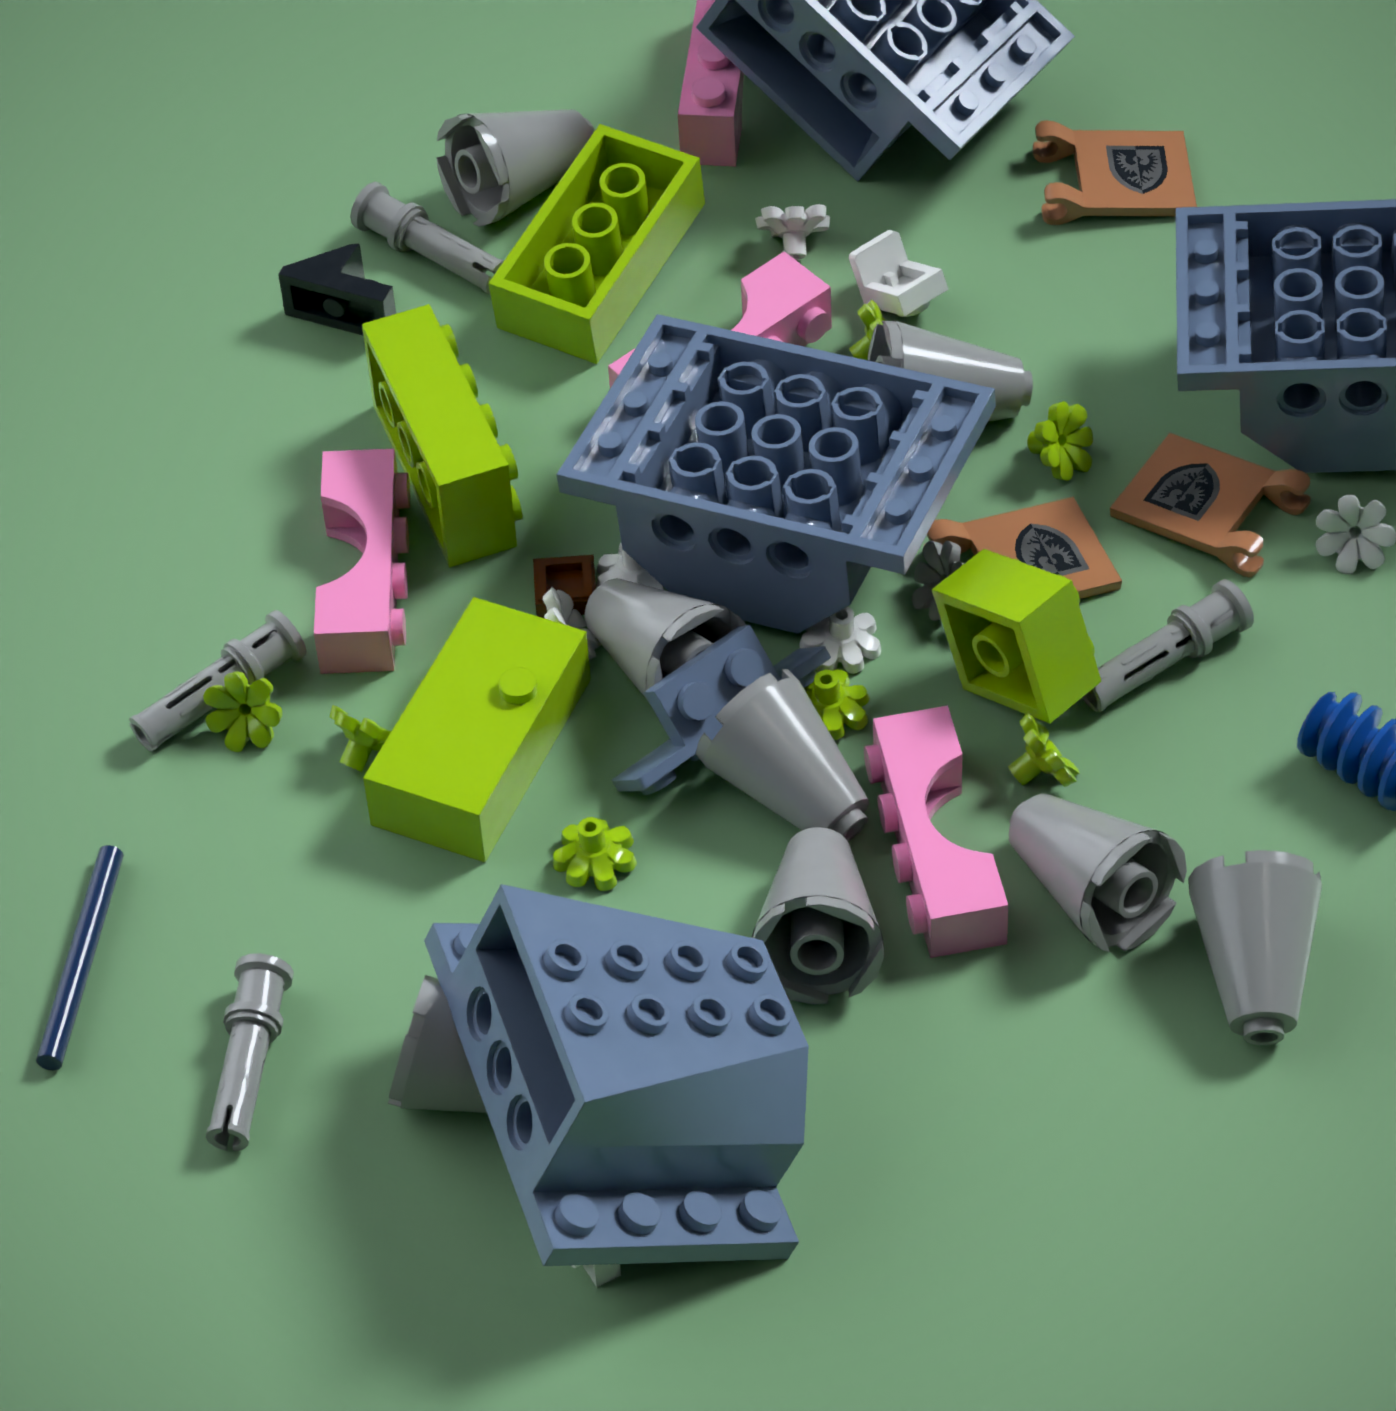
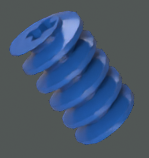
(1353, 745)

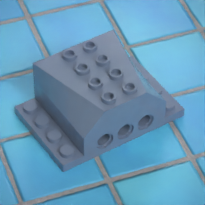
(874, 67)
(1299, 320)
(771, 467)
(630, 1077)

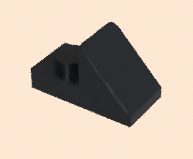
(334, 291)

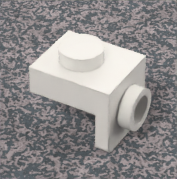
(892, 279)

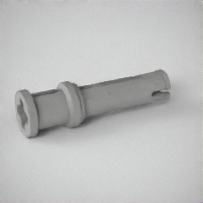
(410, 229)
(1187, 633)
(253, 655)
(252, 1025)

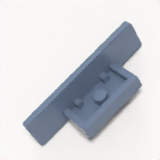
(698, 691)

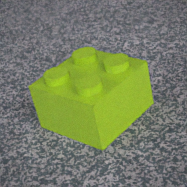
(1017, 635)

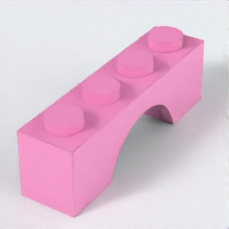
(710, 100)
(778, 304)
(358, 612)
(953, 889)

